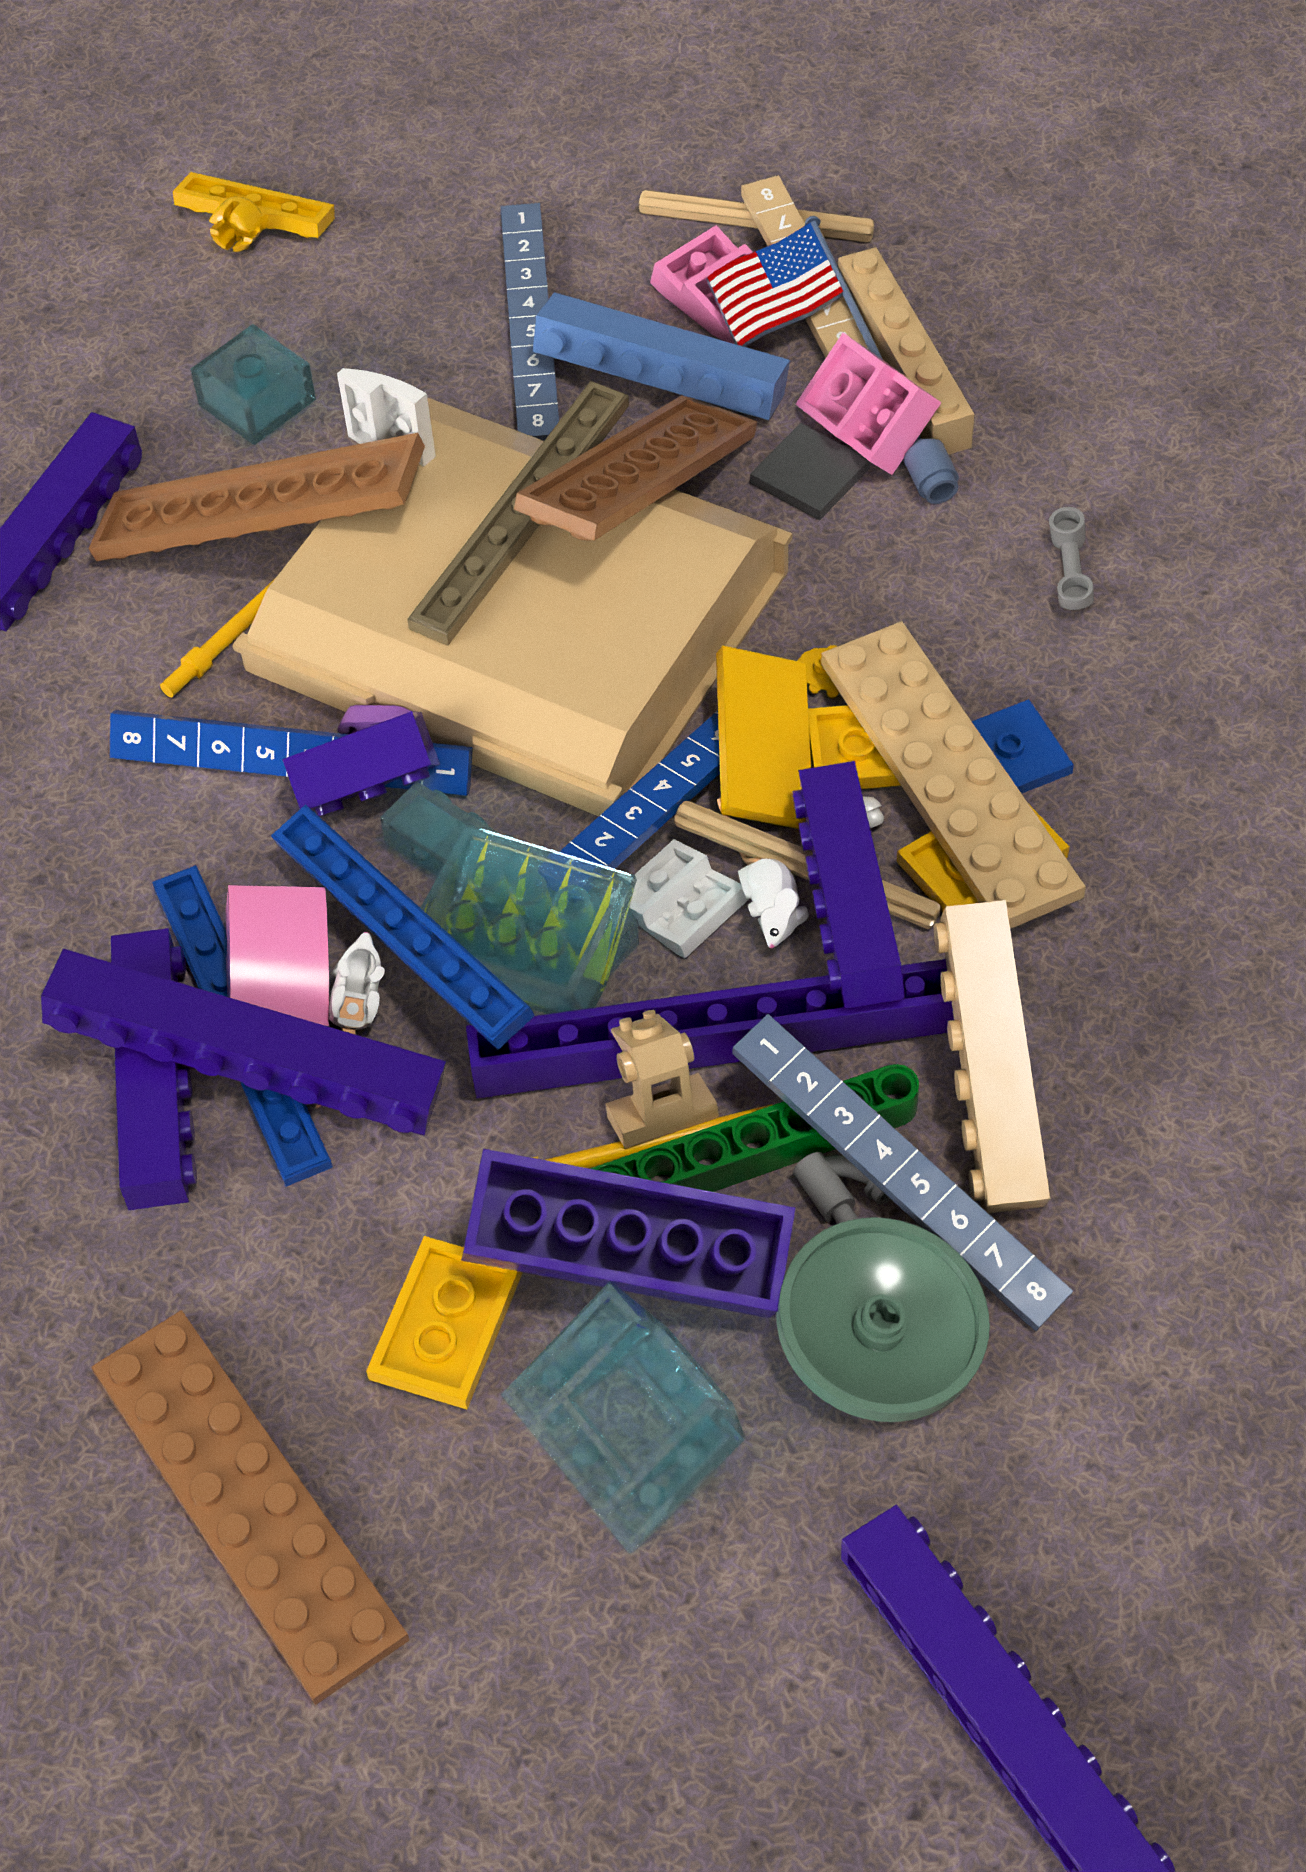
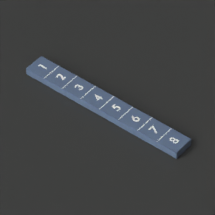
(526, 295)
(902, 1171)

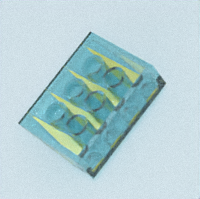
(533, 916)

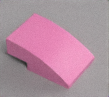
(684, 275)
(867, 404)
(279, 949)

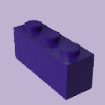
(362, 763)

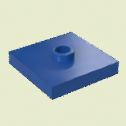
(1024, 746)

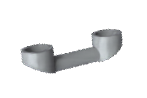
(1068, 535)

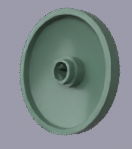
(882, 1319)

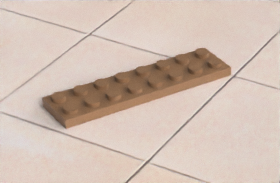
(634, 467)
(259, 497)
(250, 1507)

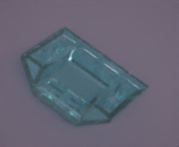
(626, 1414)

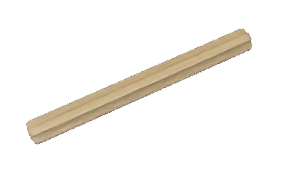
(737, 214)
(764, 845)

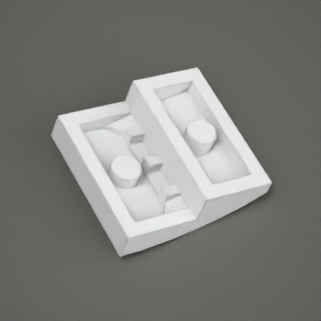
(384, 408)
(683, 898)

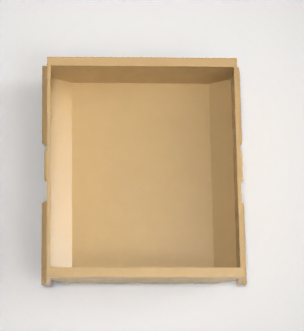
(573, 658)

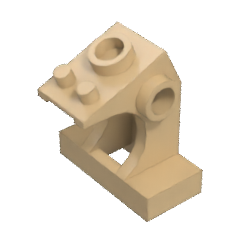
(650, 1055)

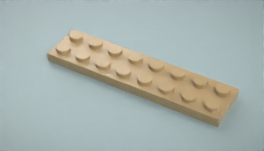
(952, 775)

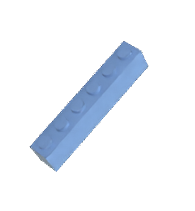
(661, 355)

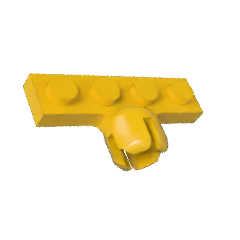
(246, 210)

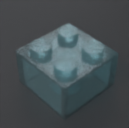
(253, 384)

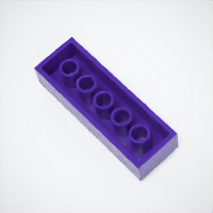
(628, 1233)

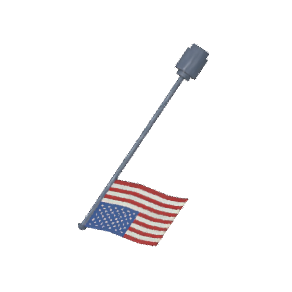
(791, 284)

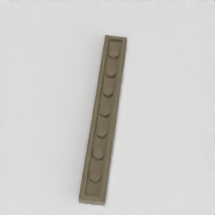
(506, 530)

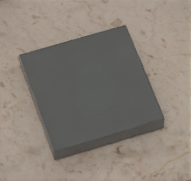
(809, 471)

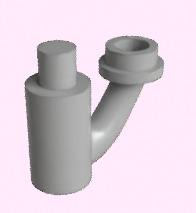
(822, 1183)

